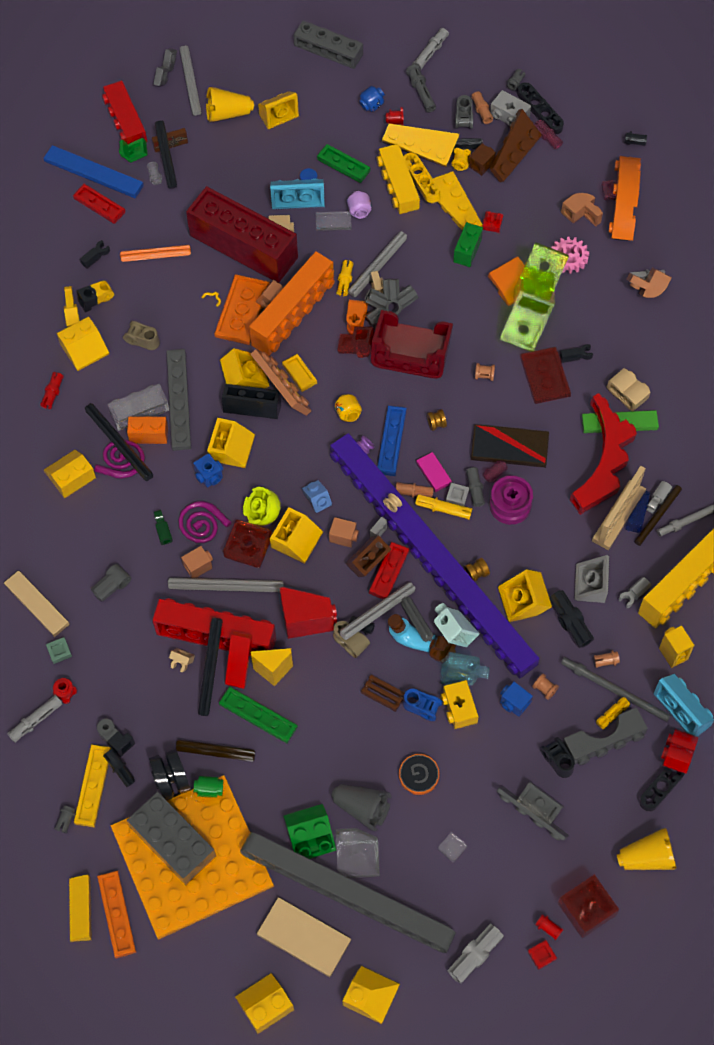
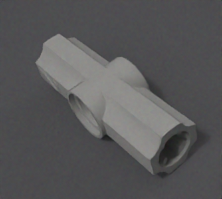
(475, 953)

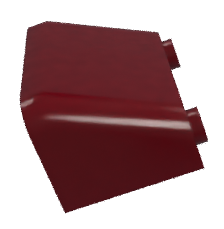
(410, 347)

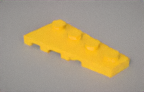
(426, 143)
(455, 201)

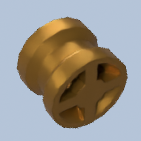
(436, 420)

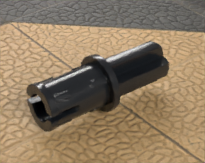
(119, 767)

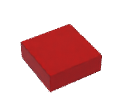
(542, 954)

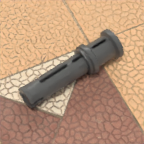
(418, 81)

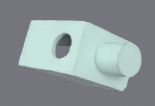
(454, 626)

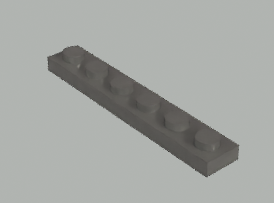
(178, 400)

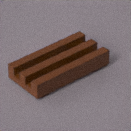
(364, 691)

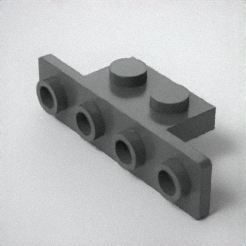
(538, 806)

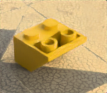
(231, 443)
(295, 535)

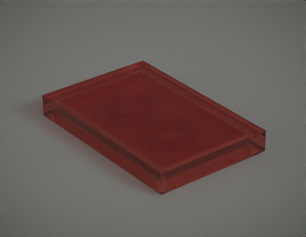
(545, 375)

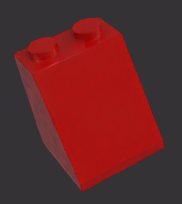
(306, 613)

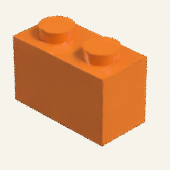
(148, 430)

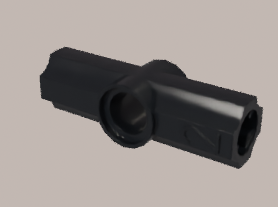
(571, 619)

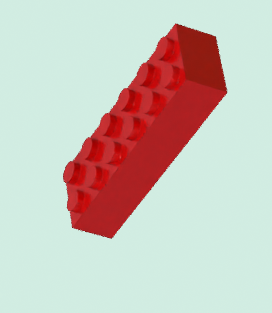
(193, 625)

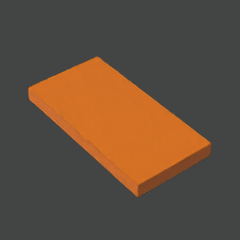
(240, 309)

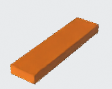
(116, 914)

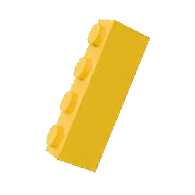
(398, 178)

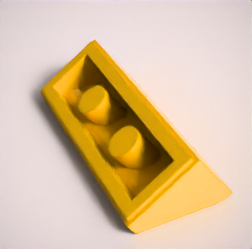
(80, 908)

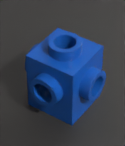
(208, 470)

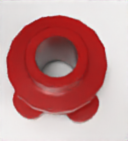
(395, 117)
(65, 694)

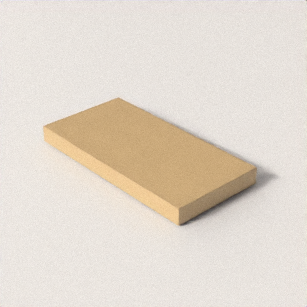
(304, 937)

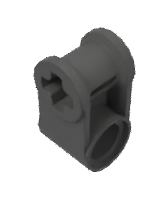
(464, 115)

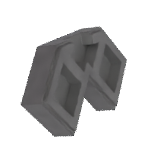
(168, 65)

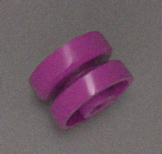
(511, 500)

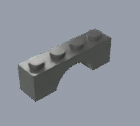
(628, 727)

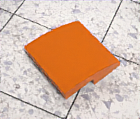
(506, 278)

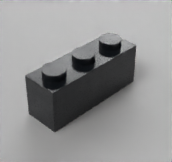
(251, 401)

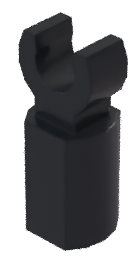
(94, 254)
(574, 354)

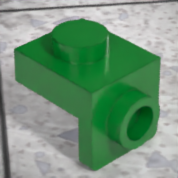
(134, 150)

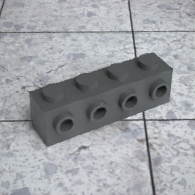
(328, 44)

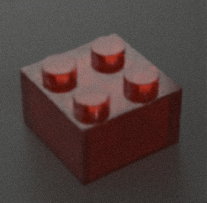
(588, 906)

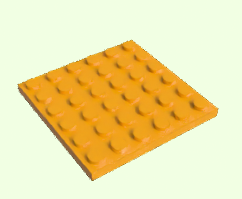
(217, 886)

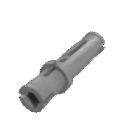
(434, 44)
(27, 724)

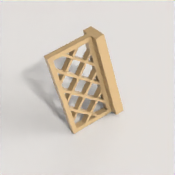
(620, 511)

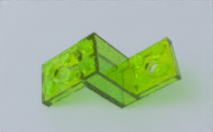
(534, 297)

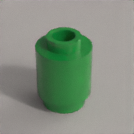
(208, 786)

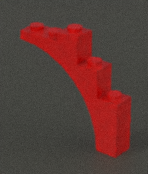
(613, 459)

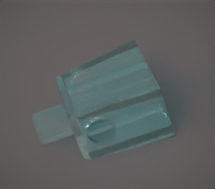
(462, 667)

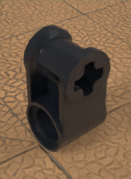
(556, 754)

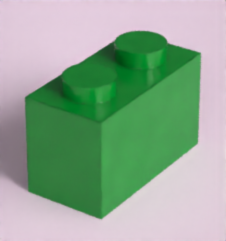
(468, 244)

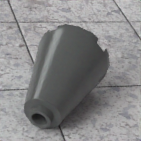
(363, 804)

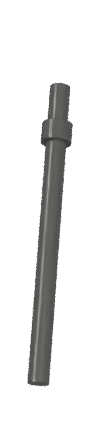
(580, 670)

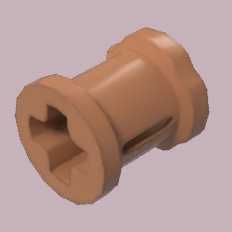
(484, 371)
(545, 686)

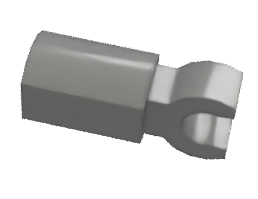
(659, 496)
(635, 591)

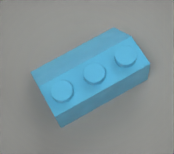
(297, 194)
(683, 705)

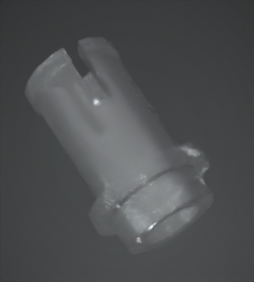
(155, 176)

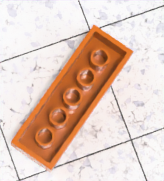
(292, 304)

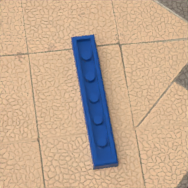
(93, 171)

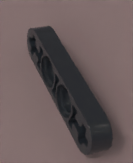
(542, 107)

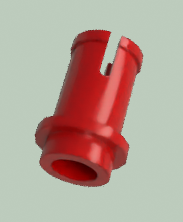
(549, 926)

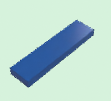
(391, 440)

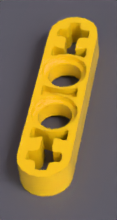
(423, 176)

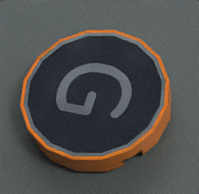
(419, 774)

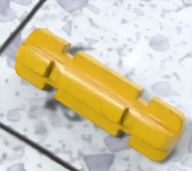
(612, 713)

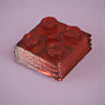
(241, 535)

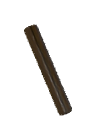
(215, 750)

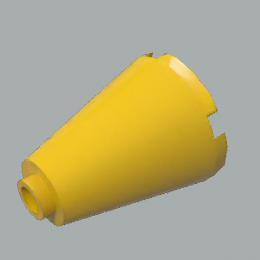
(226, 104)
(648, 853)

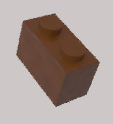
(368, 556)

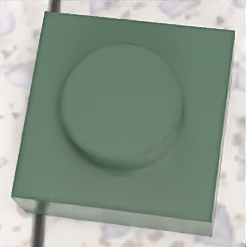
(58, 650)

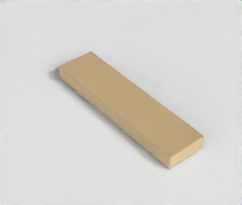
(36, 603)

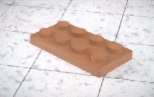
(279, 379)

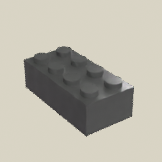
(171, 838)

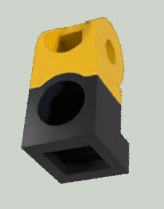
(94, 295)

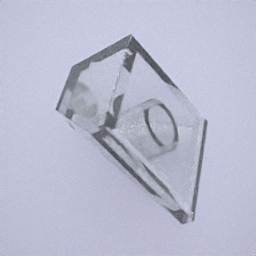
(357, 853)

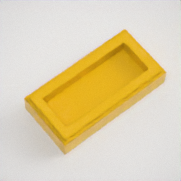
(299, 372)

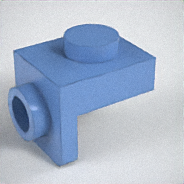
(317, 495)

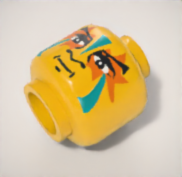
(348, 408)

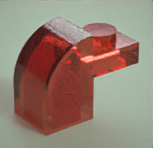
(357, 343)

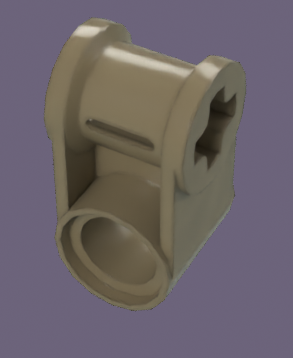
(139, 335)
(354, 645)

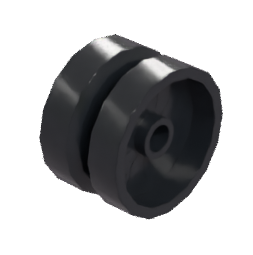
(169, 774)

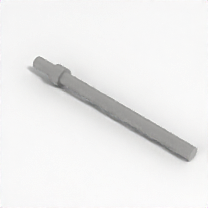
(677, 525)

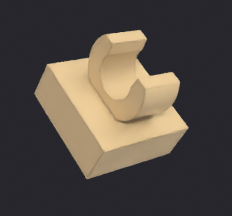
(182, 657)

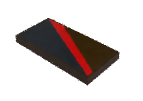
(510, 445)

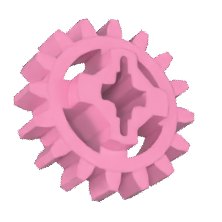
(573, 249)

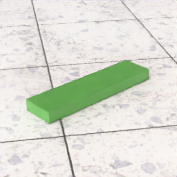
(640, 419)

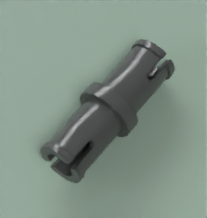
(475, 487)

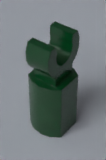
(162, 529)

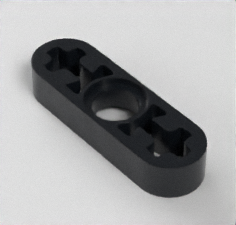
(661, 778)

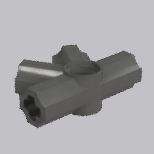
(390, 294)

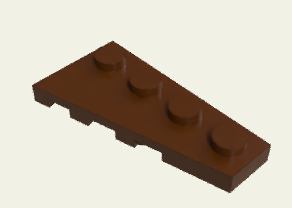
(515, 147)

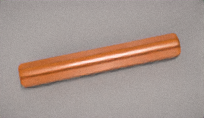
(154, 253)

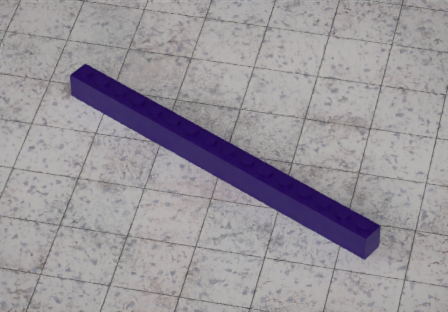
(435, 558)

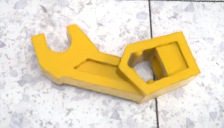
(70, 309)

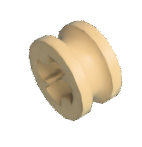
(392, 502)

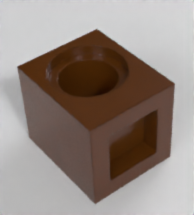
(482, 159)

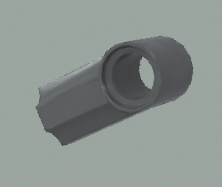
(115, 579)

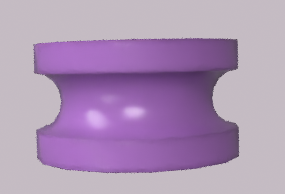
(365, 444)

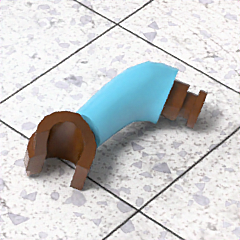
(408, 636)

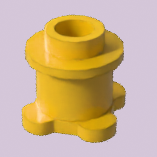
(461, 159)

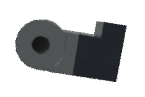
(114, 738)

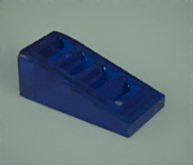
(637, 517)

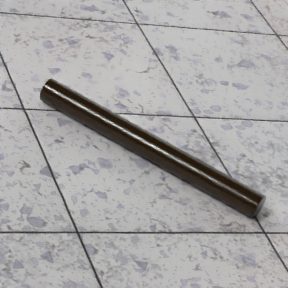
(657, 516)

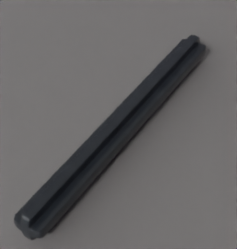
(119, 442)

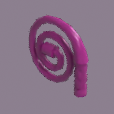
(116, 473)
(198, 524)

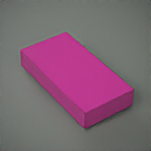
(433, 472)

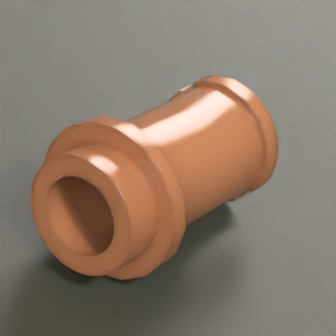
(607, 659)

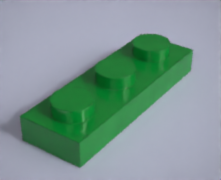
(343, 163)

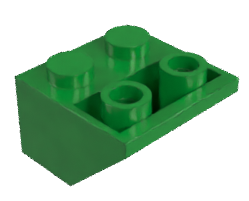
(310, 832)

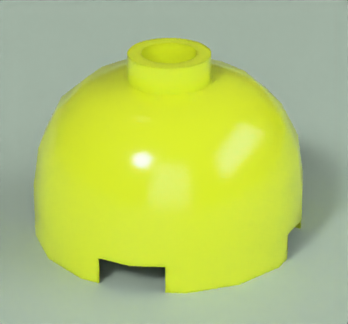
(261, 506)

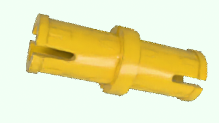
(345, 278)

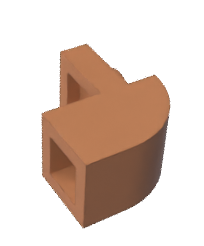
(582, 205)
(653, 285)

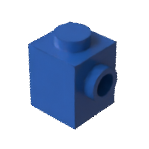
(515, 699)

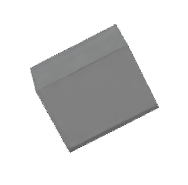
(592, 580)

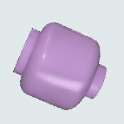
(359, 204)

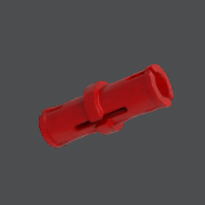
(52, 390)

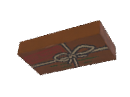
(175, 139)

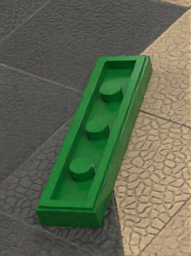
(258, 715)

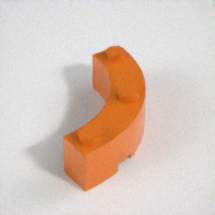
(626, 197)

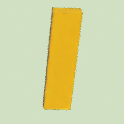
(92, 787)

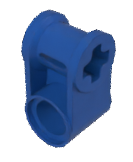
(422, 705)

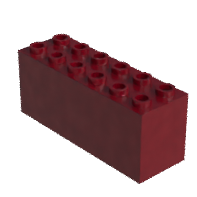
(242, 234)

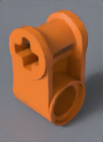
(355, 314)

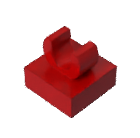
(492, 221)

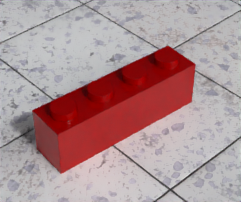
(123, 112)

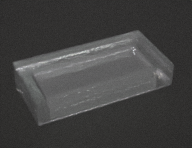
(333, 220)

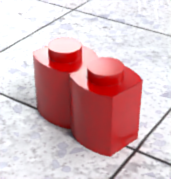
(680, 750)

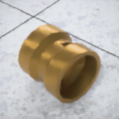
(477, 569)

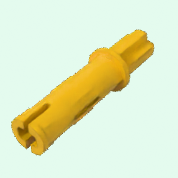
(442, 506)

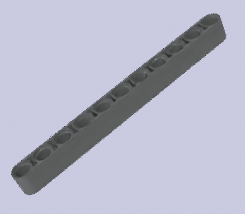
(348, 892)

